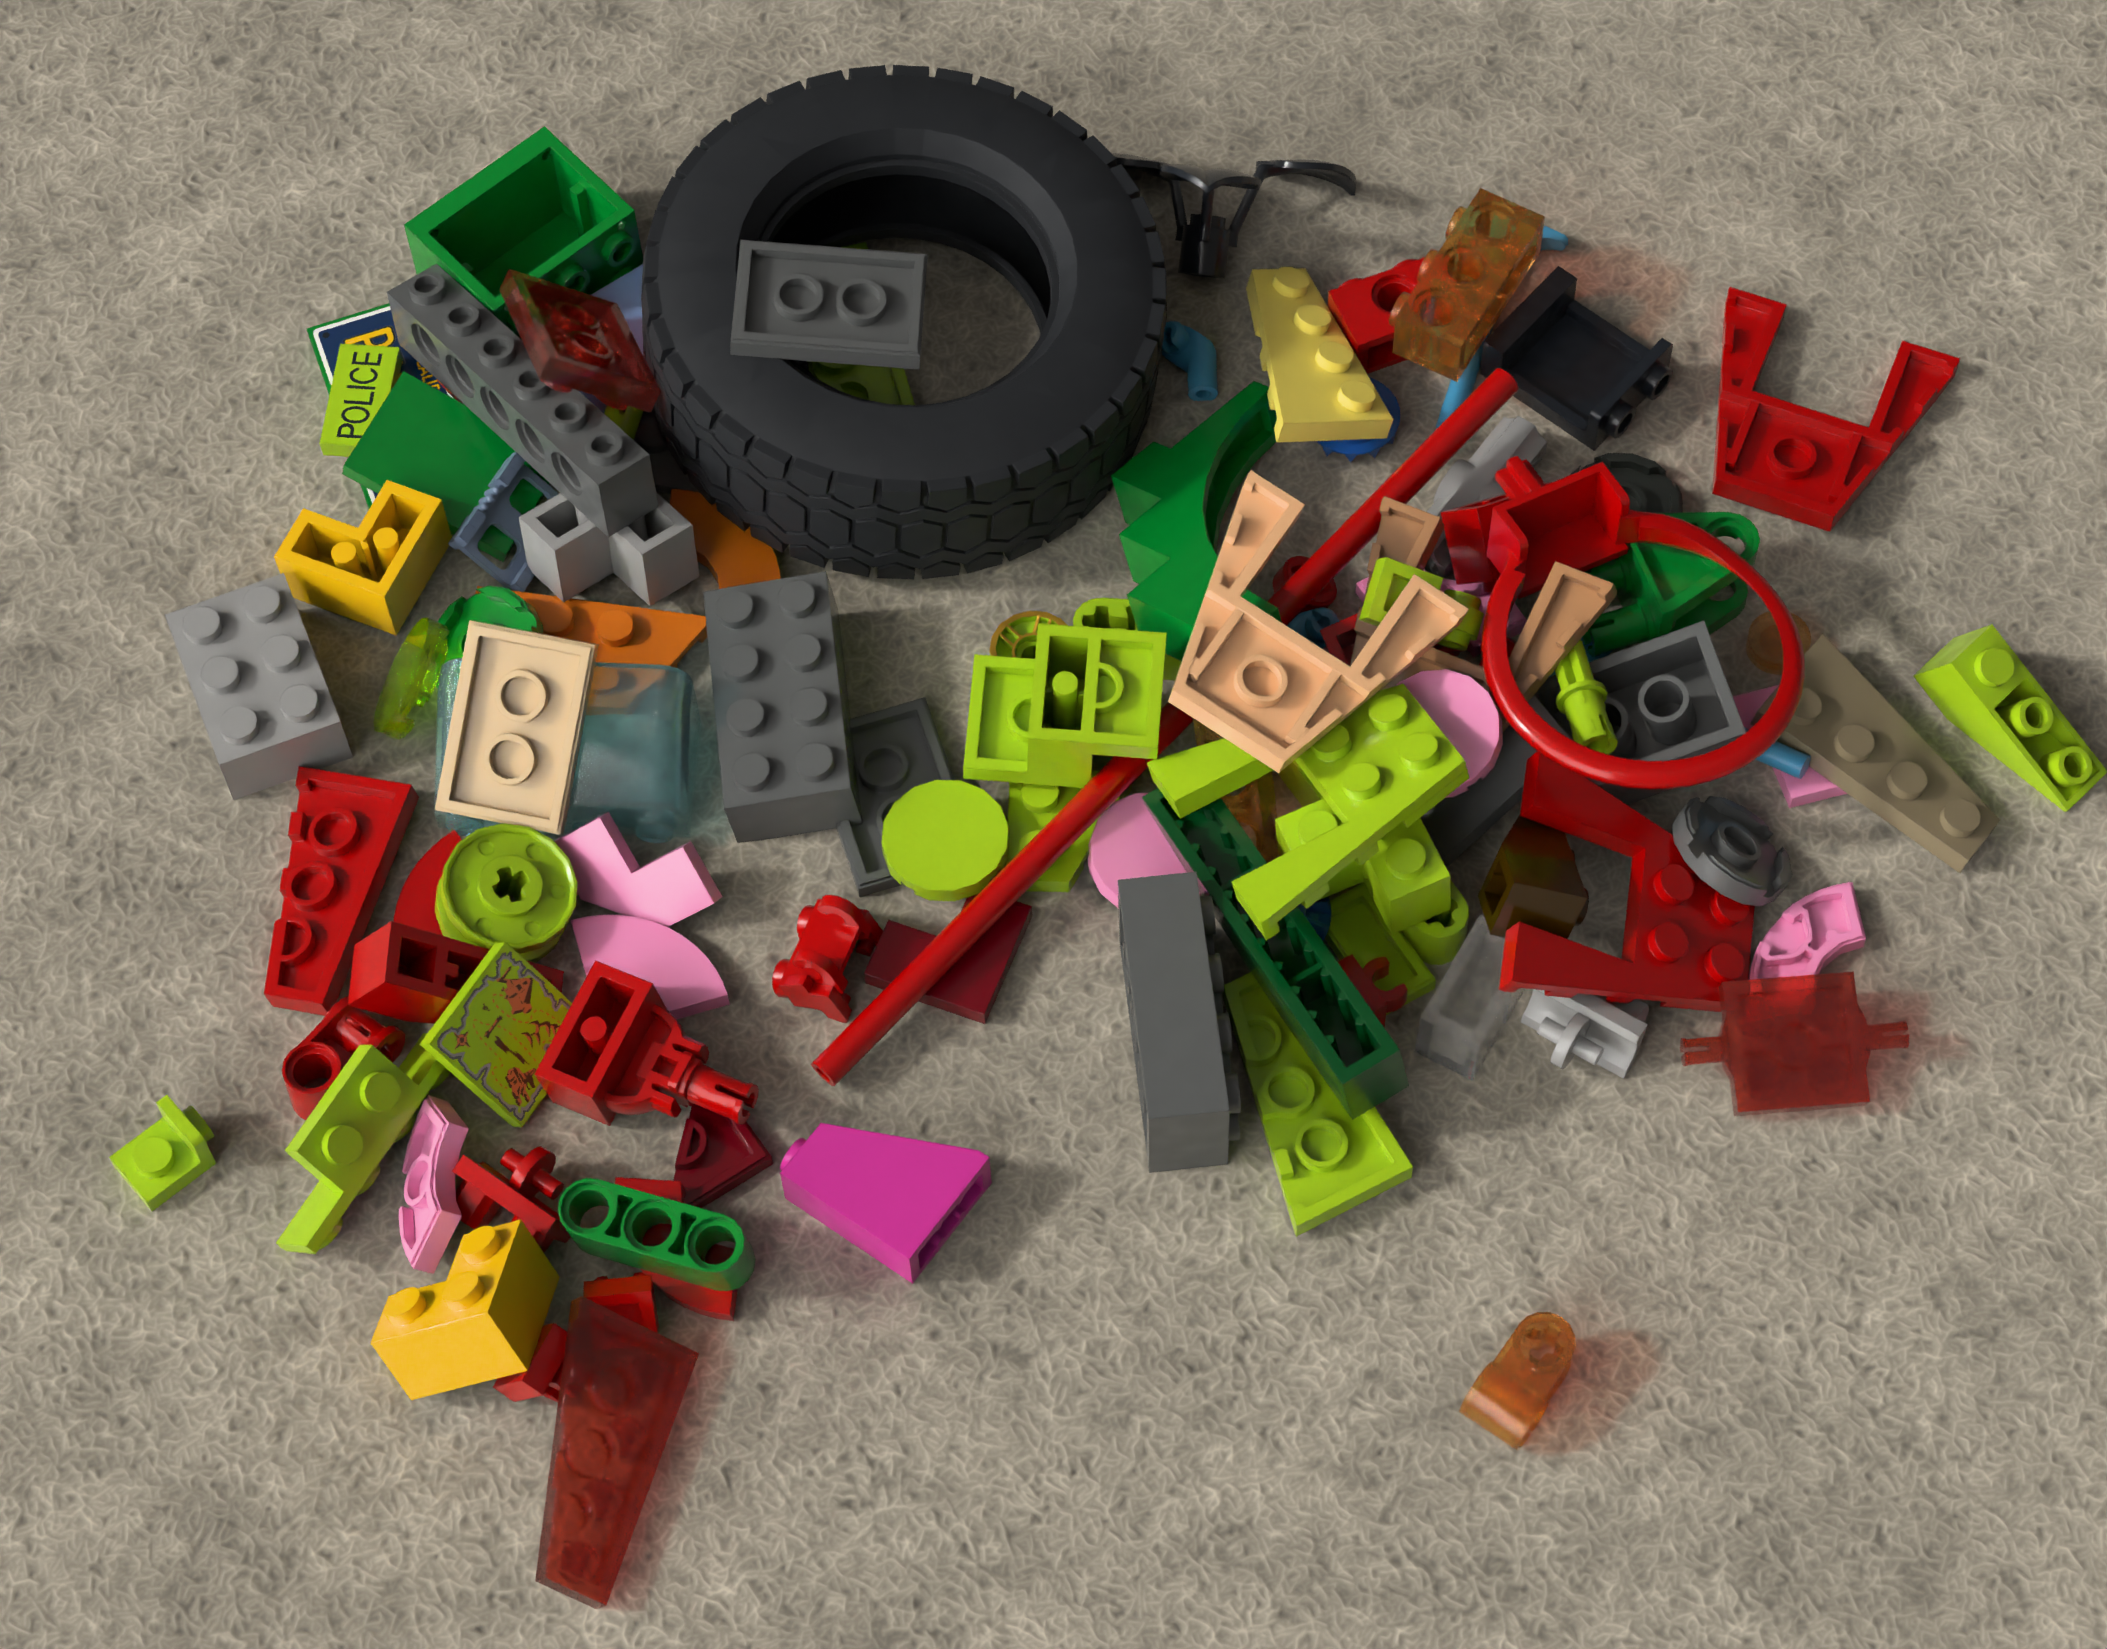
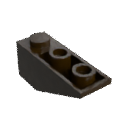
(1534, 882)

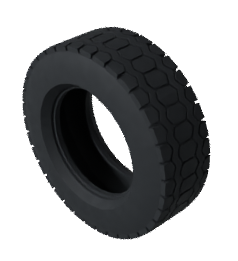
(931, 166)

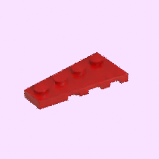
(336, 870)

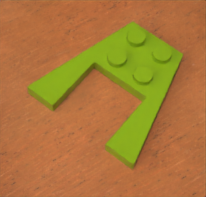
(1371, 769)

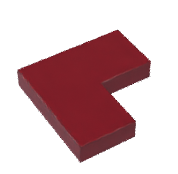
(973, 981)

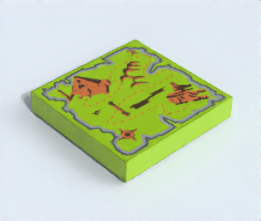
(500, 1032)

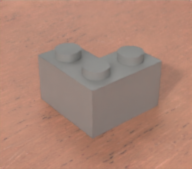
(573, 554)

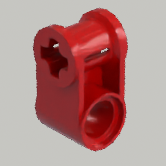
(330, 1048)

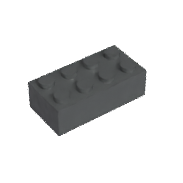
(781, 707)
(1178, 1022)

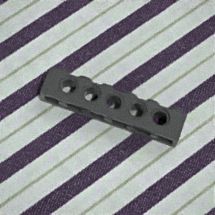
(494, 377)

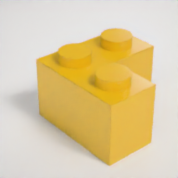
(370, 569)
(476, 1321)

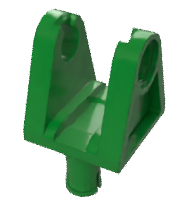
(1671, 587)

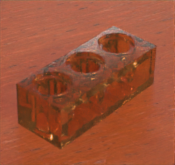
(1488, 249)

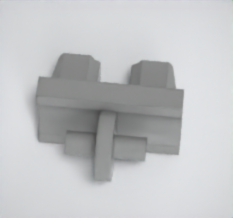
(1589, 1029)

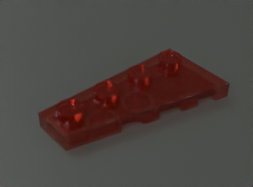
(609, 1435)

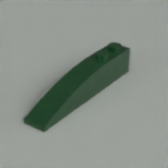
(1292, 966)

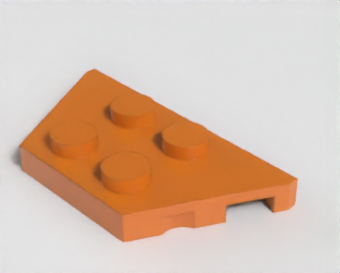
(621, 631)

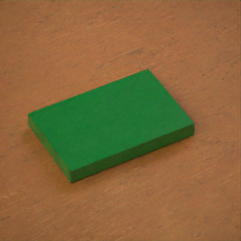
(440, 450)

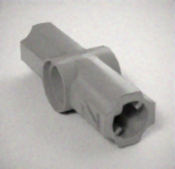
(1476, 480)

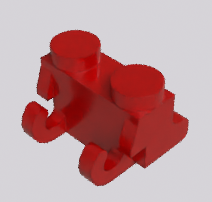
(825, 944)

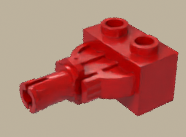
(632, 1056)

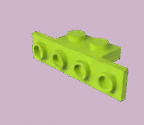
(350, 1134)

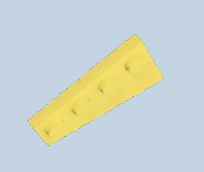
(1310, 365)

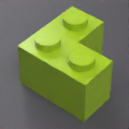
(1402, 877)

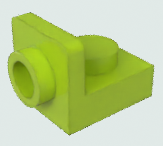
(166, 1154)

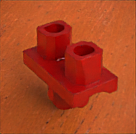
(487, 1190)

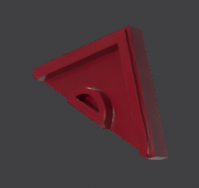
(716, 1156)

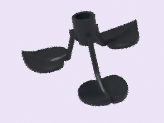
(1206, 239)

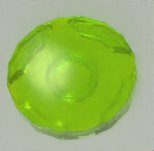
(411, 678)

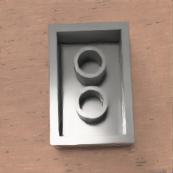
(258, 686)

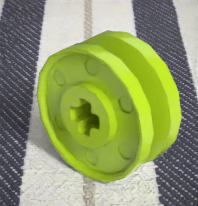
(516, 864)

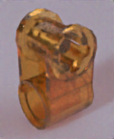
(1516, 1386)

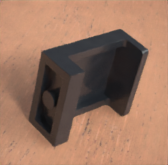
(1575, 363)

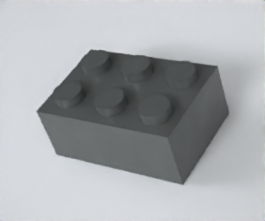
(1662, 702)

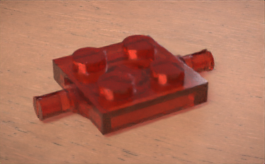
(1794, 1043)

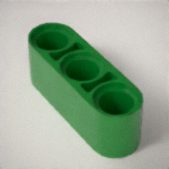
(635, 1212)

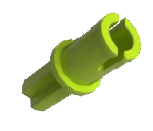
(1583, 702)

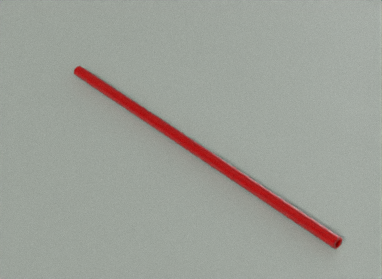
(1121, 772)

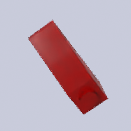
(416, 972)

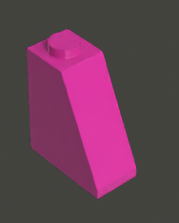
(885, 1191)

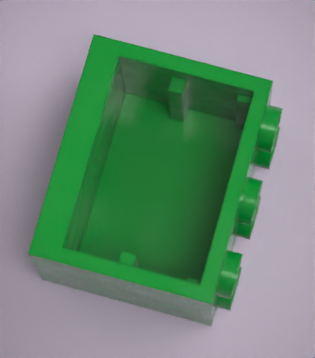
(531, 215)

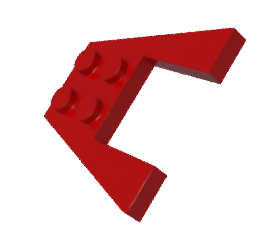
(1795, 456)
(1677, 927)

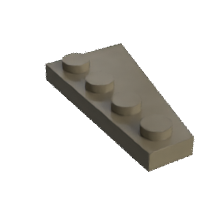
(1881, 759)

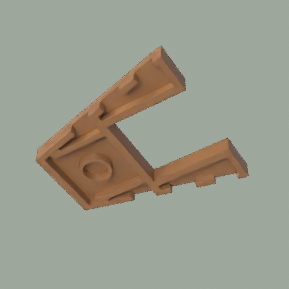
(1557, 622)

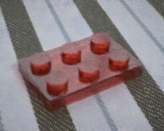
(579, 342)

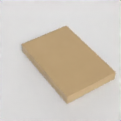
(516, 727)

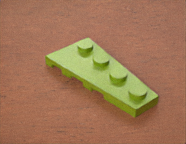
(1316, 1147)

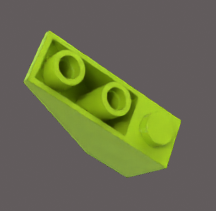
(2007, 712)

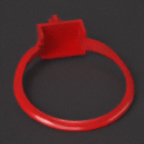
(1584, 525)

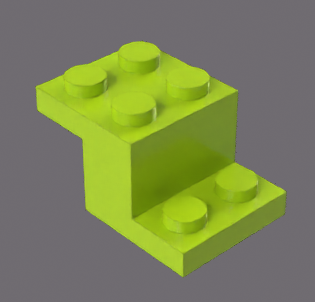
(1075, 700)

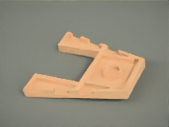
(1264, 680)

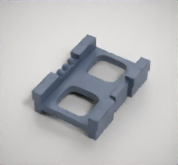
(497, 511)

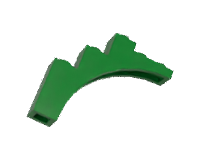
(1176, 512)

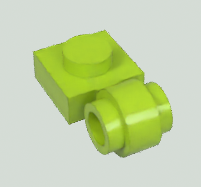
(1389, 581)

